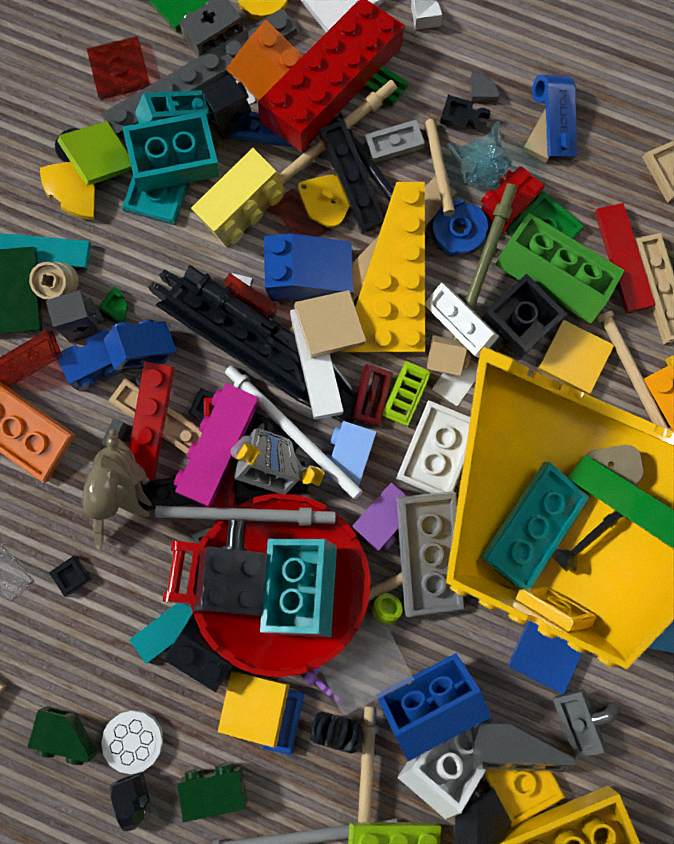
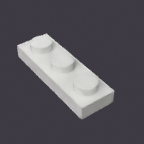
(460, 320)

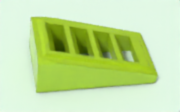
(415, 371)

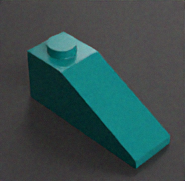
(169, 104)

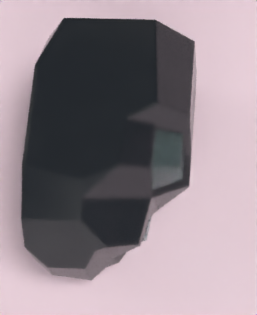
(129, 800)

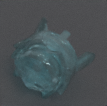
(483, 159)

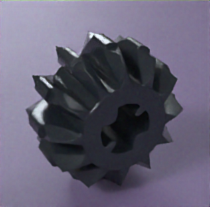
(336, 732)

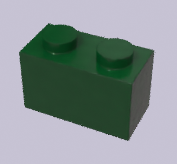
(212, 792)

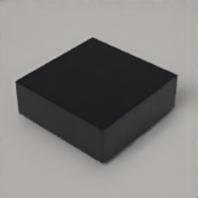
(70, 576)

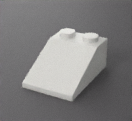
(444, 775)

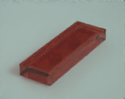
(29, 358)

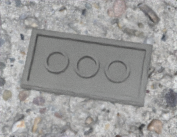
(425, 548)

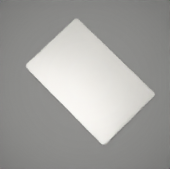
(455, 387)

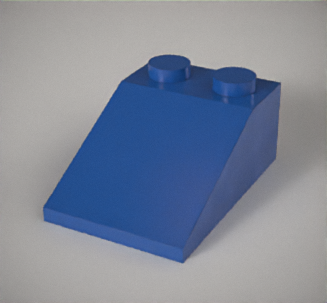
(306, 266)

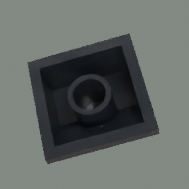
(197, 658)

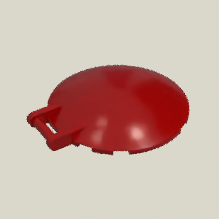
(238, 636)

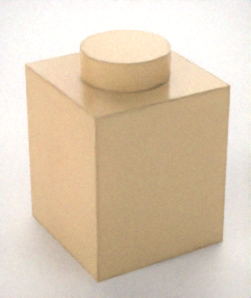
(448, 356)

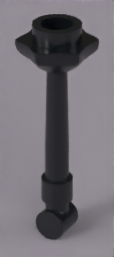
(567, 558)

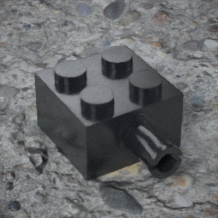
(522, 317)
(231, 577)

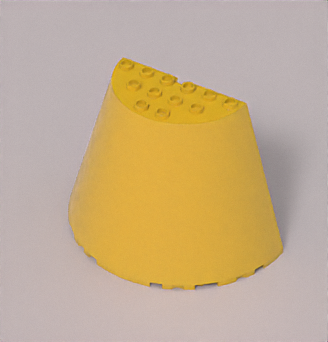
(620, 575)

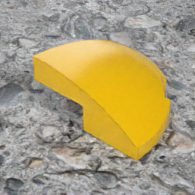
(69, 189)

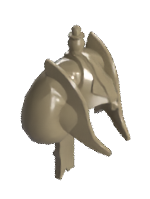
(113, 485)

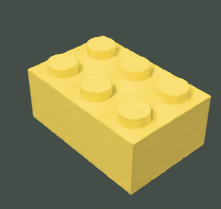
(240, 198)

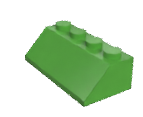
(574, 275)

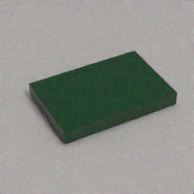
(18, 303)

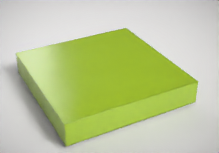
(95, 153)

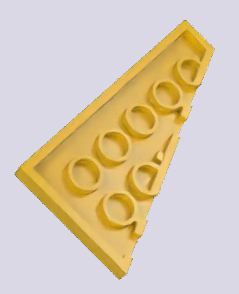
(394, 286)

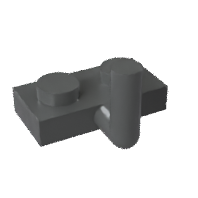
(581, 723)

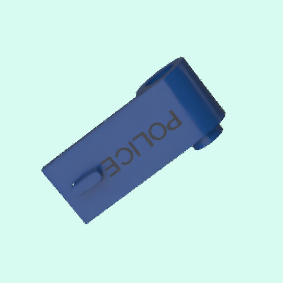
(560, 101)

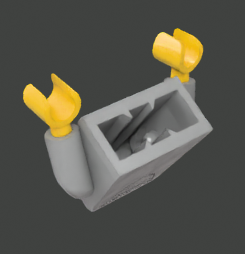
(271, 461)

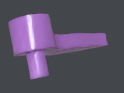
(311, 678)

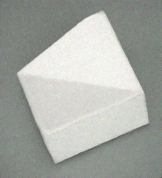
(426, 14)

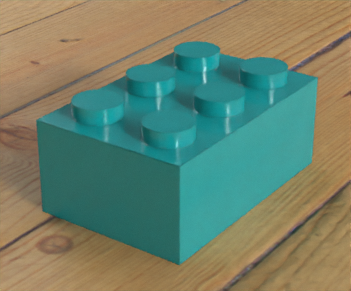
(171, 151)
(299, 588)

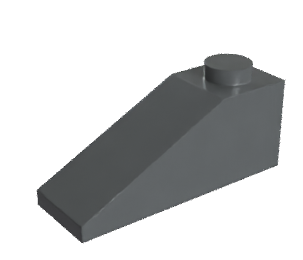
(509, 748)

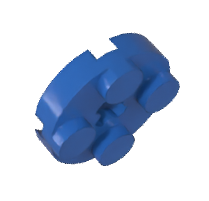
(454, 242)

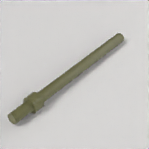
(501, 213)

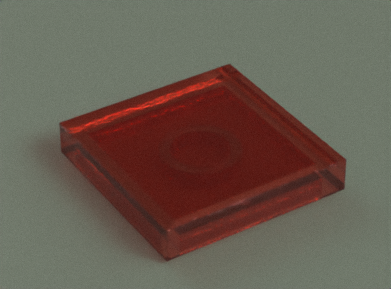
(118, 67)

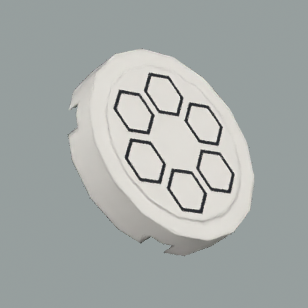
(132, 741)

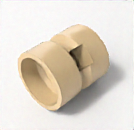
(53, 279)

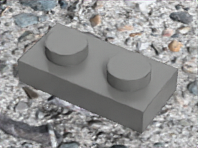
(394, 141)

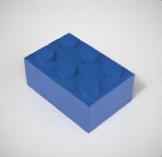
(434, 707)

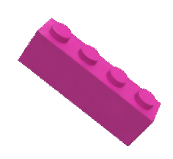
(212, 453)

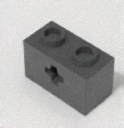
(210, 26)
(75, 316)

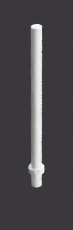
(243, 382)

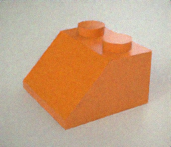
(263, 60)

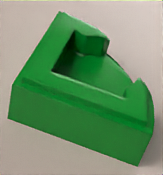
(115, 306)

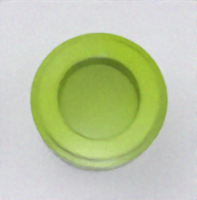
(387, 609)

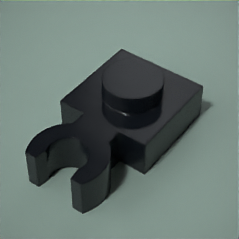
(459, 113)

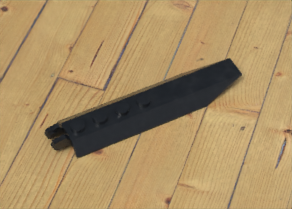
(271, 358)

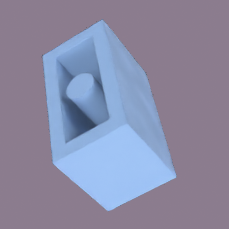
(351, 450)

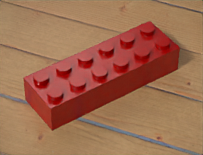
(330, 73)

